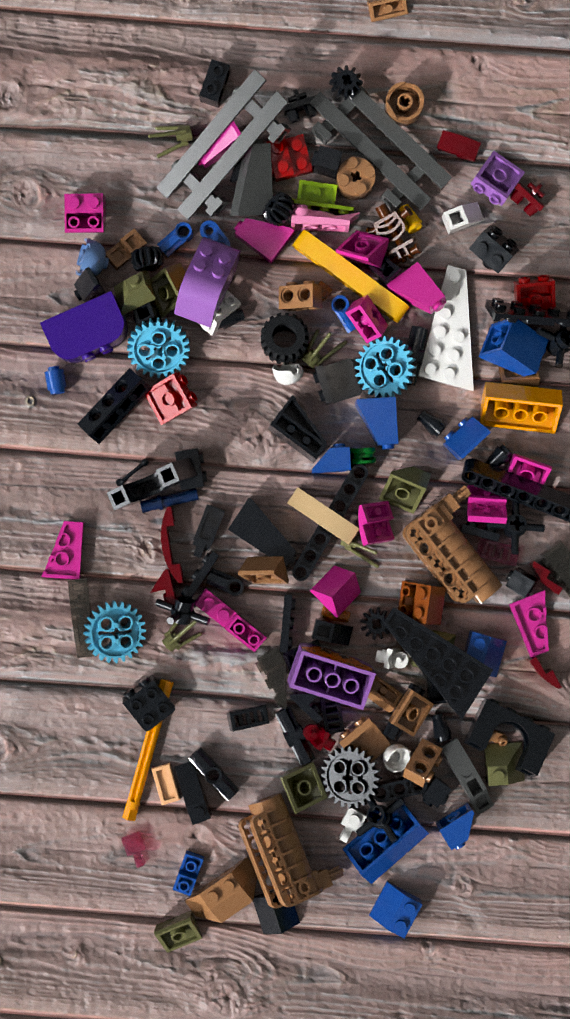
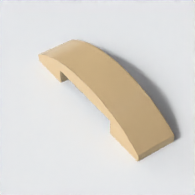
(323, 516)

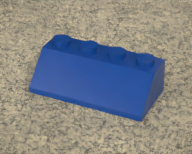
(375, 853)

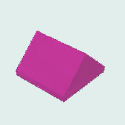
(364, 248)
(529, 468)
(337, 589)

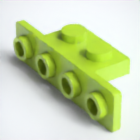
(319, 195)

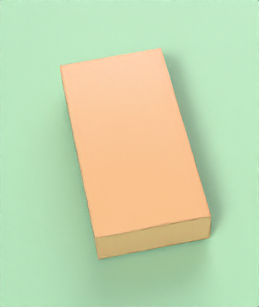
(165, 783)

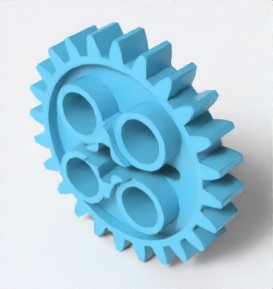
(145, 337)
(371, 377)
(114, 648)

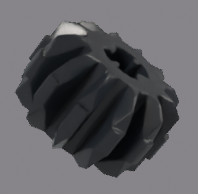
(340, 77)
(279, 209)
(147, 258)
(369, 624)

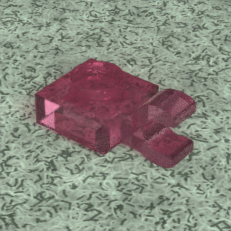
(133, 846)

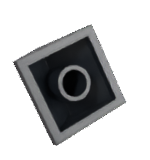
(274, 919)

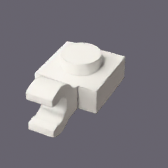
(352, 821)

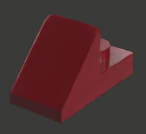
(166, 583)

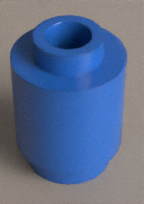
(55, 380)

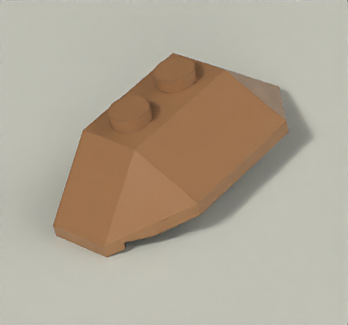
(225, 893)

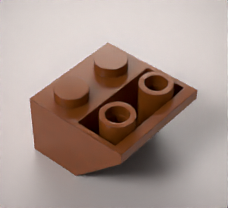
(422, 602)

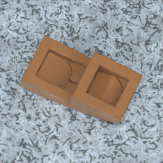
(122, 251)

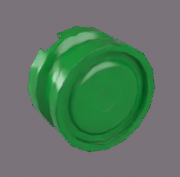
(363, 453)

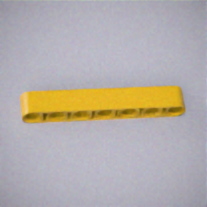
(350, 275)

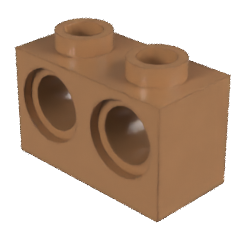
(300, 300)
(420, 761)

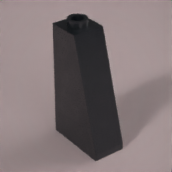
(261, 533)

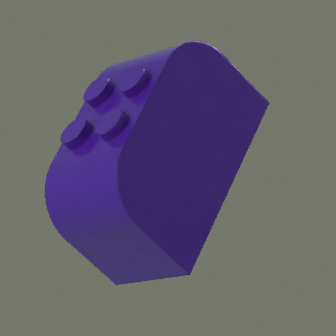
(87, 329)

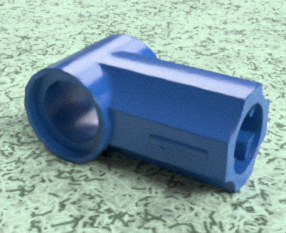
(174, 241)
(344, 319)

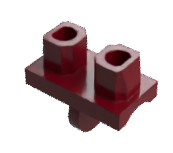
(522, 192)
(318, 736)

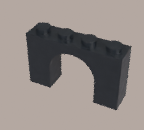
(164, 478)
(536, 738)

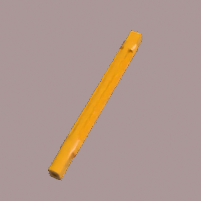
(144, 762)

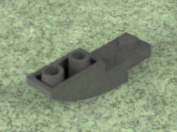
(467, 776)

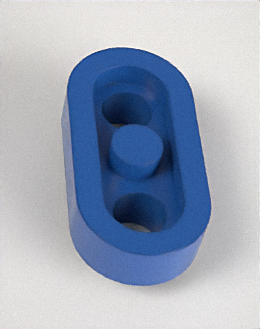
(217, 234)

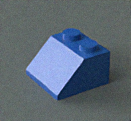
(466, 437)
(334, 460)
(486, 650)
(456, 826)
(396, 909)

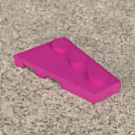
(67, 553)
(531, 621)

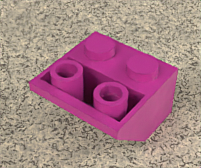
(85, 213)

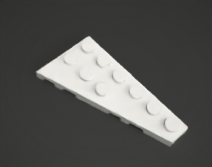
(449, 341)

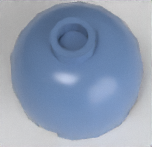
(92, 256)

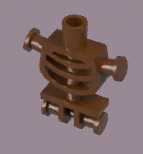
(385, 216)

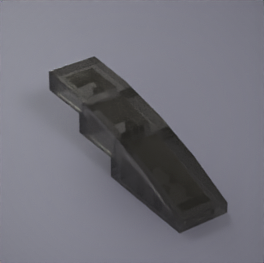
(80, 609)

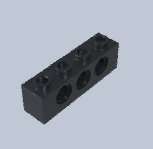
(114, 406)

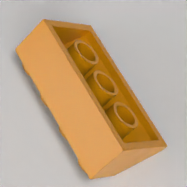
(521, 407)

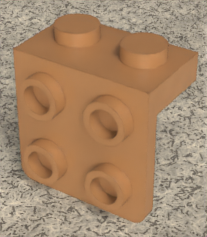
(367, 736)

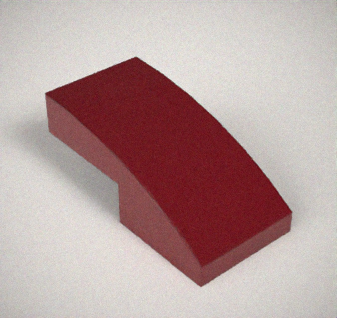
(459, 145)
(542, 574)
(548, 675)

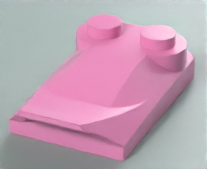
(315, 220)

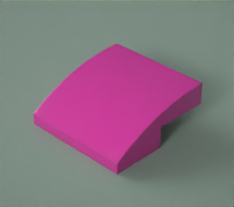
(485, 506)
(374, 523)

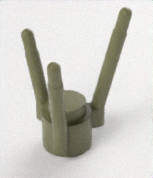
(182, 133)
(312, 357)
(354, 544)
(173, 641)

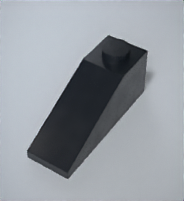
(88, 286)
(193, 793)

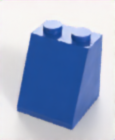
(514, 347)
(380, 420)

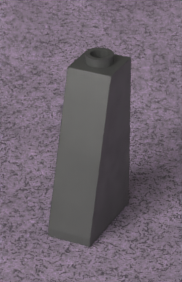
(253, 181)

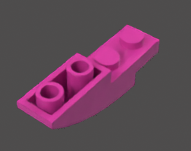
(230, 620)

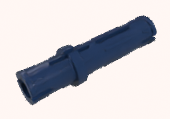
(165, 501)

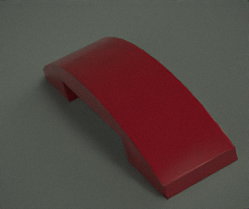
(175, 569)

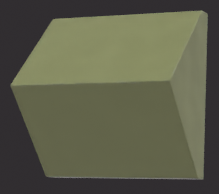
(303, 787)
(178, 931)

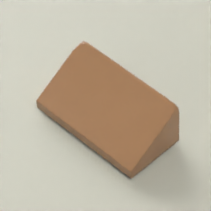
(386, 9)
(510, 377)
(384, 694)

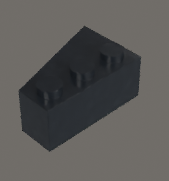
(298, 431)

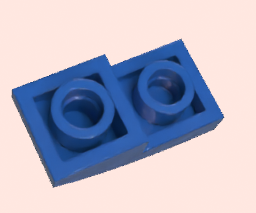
(188, 873)

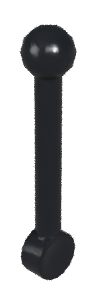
(120, 482)

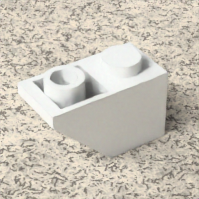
(462, 217)

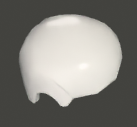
(288, 374)
(396, 757)

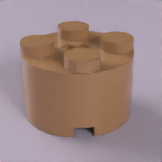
(404, 93)
(355, 167)

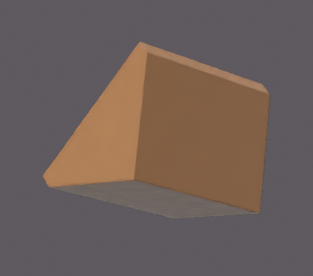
(264, 570)
(411, 712)

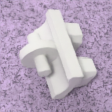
(392, 658)

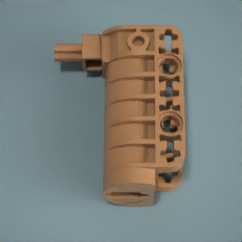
(452, 550)
(282, 855)

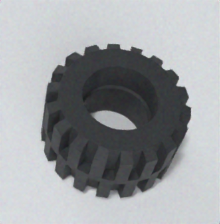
(280, 323)

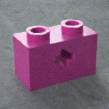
(366, 319)

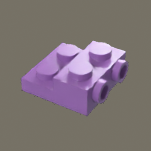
(497, 178)

